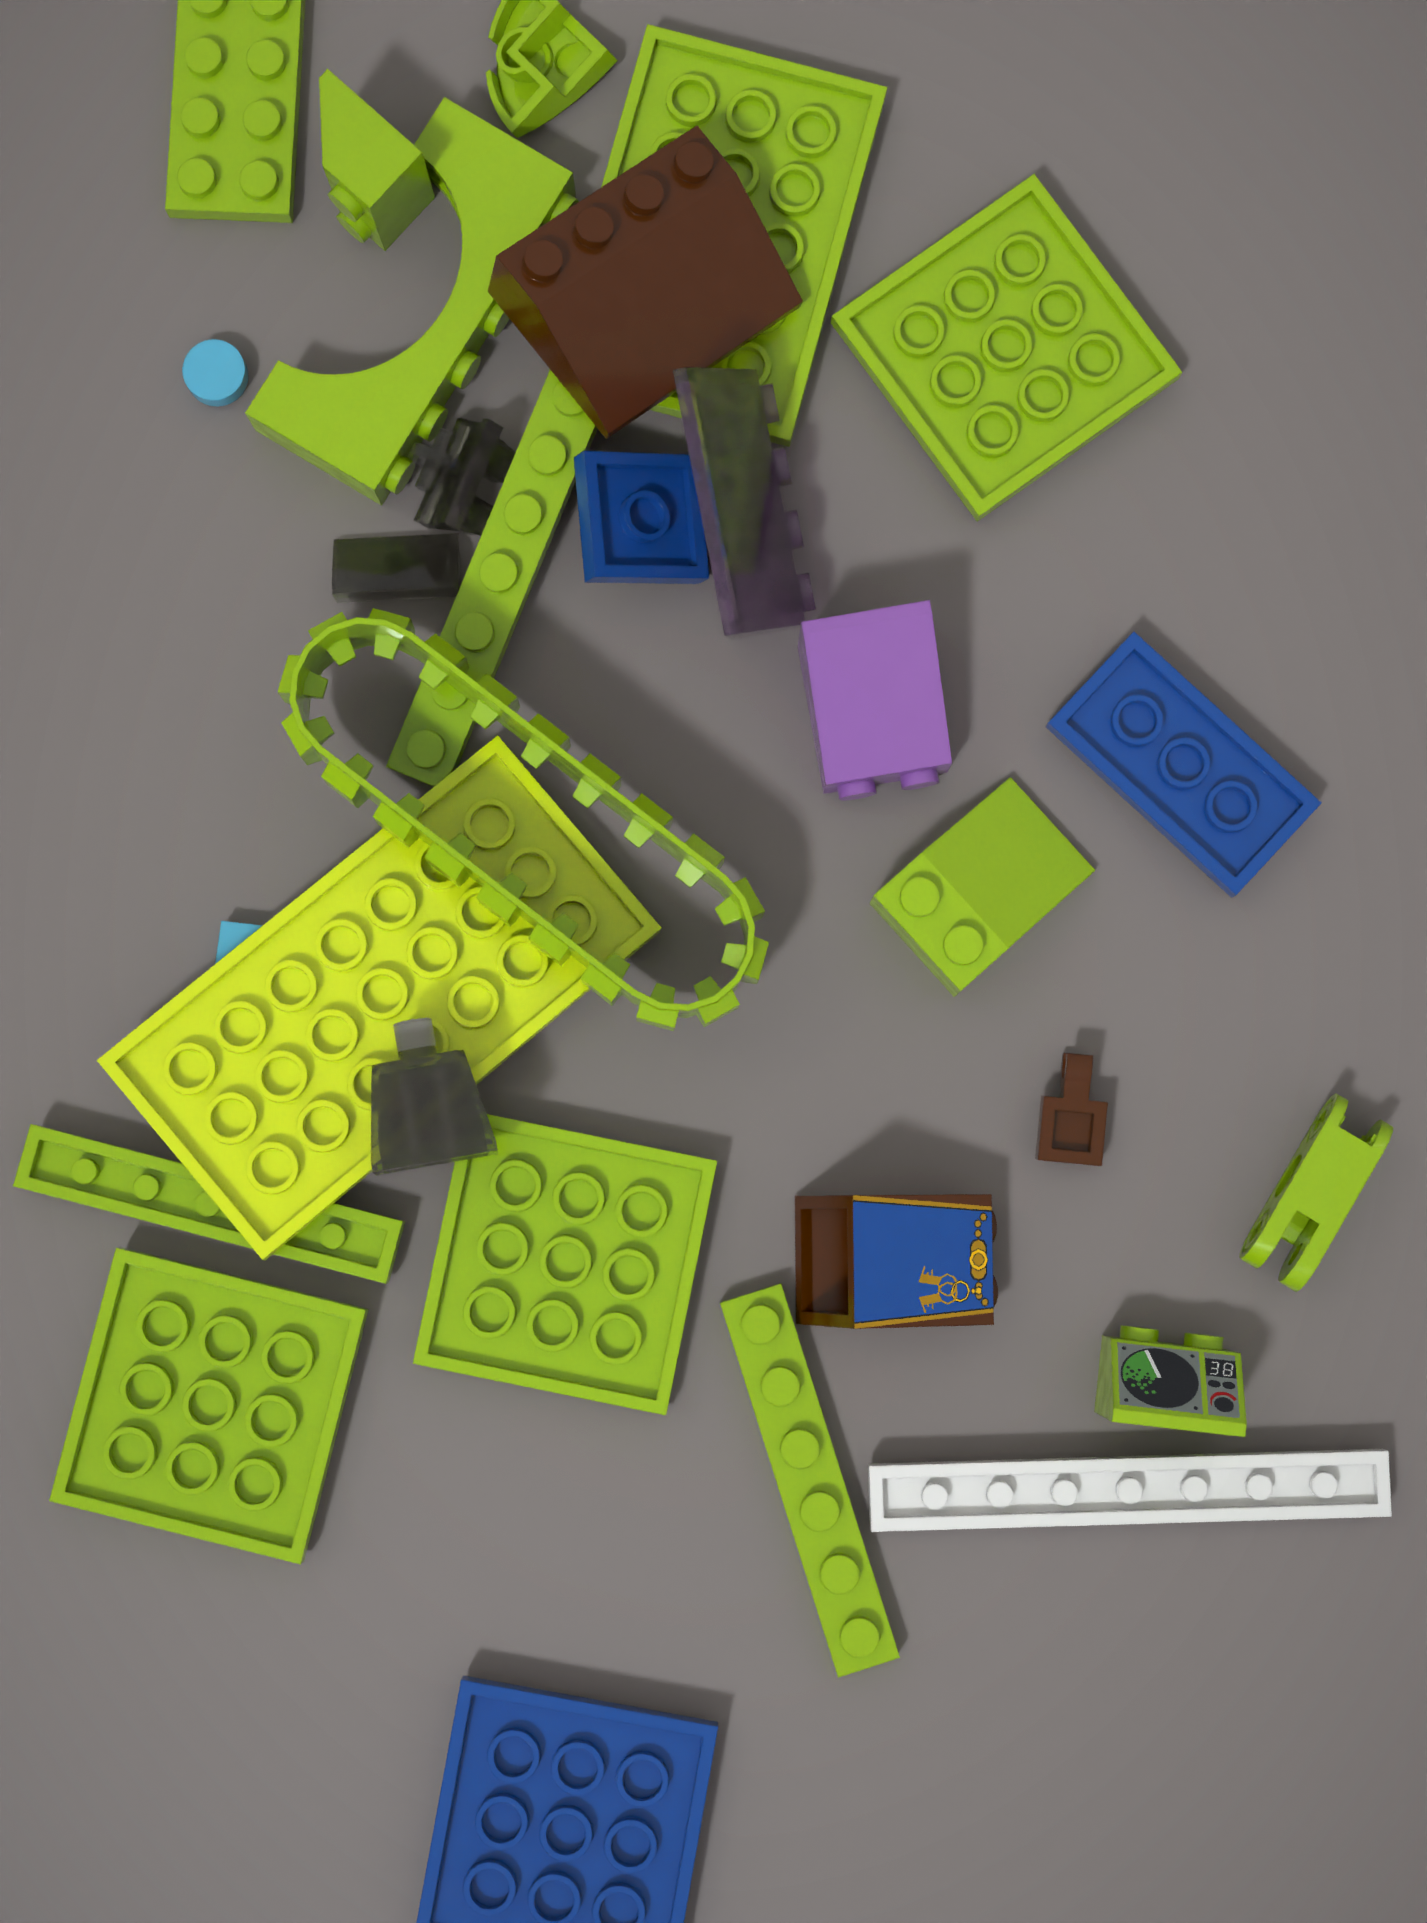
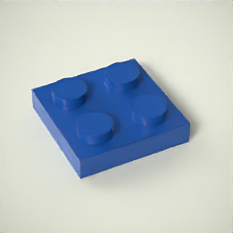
(639, 518)

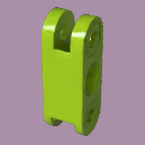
(1315, 1193)

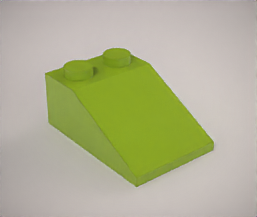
(981, 886)

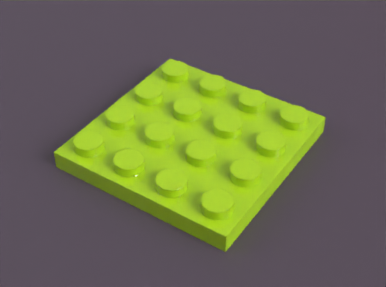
(1005, 347)
(567, 1265)
(209, 1405)

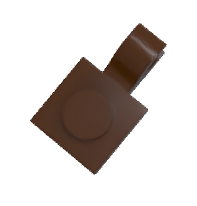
(1072, 1125)

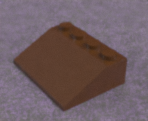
(645, 281)

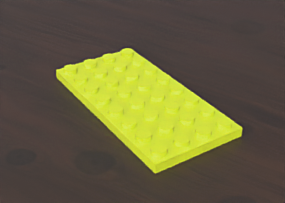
(273, 1048)

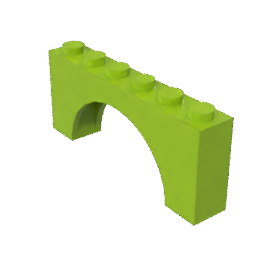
(368, 419)

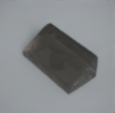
(396, 568)

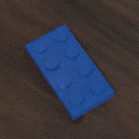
(1183, 764)

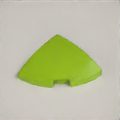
(541, 62)

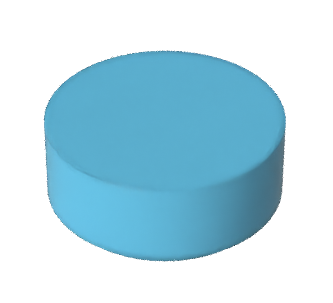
(215, 372)

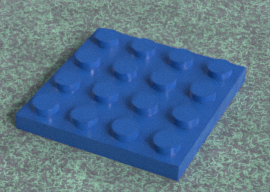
(565, 1810)

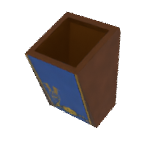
(895, 1260)

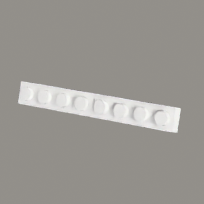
(1129, 1490)

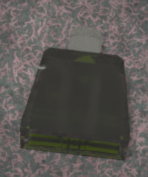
(425, 1106)

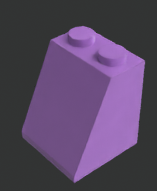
(875, 699)

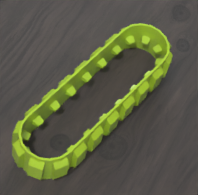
(391, 632)

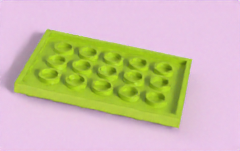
(800, 154)

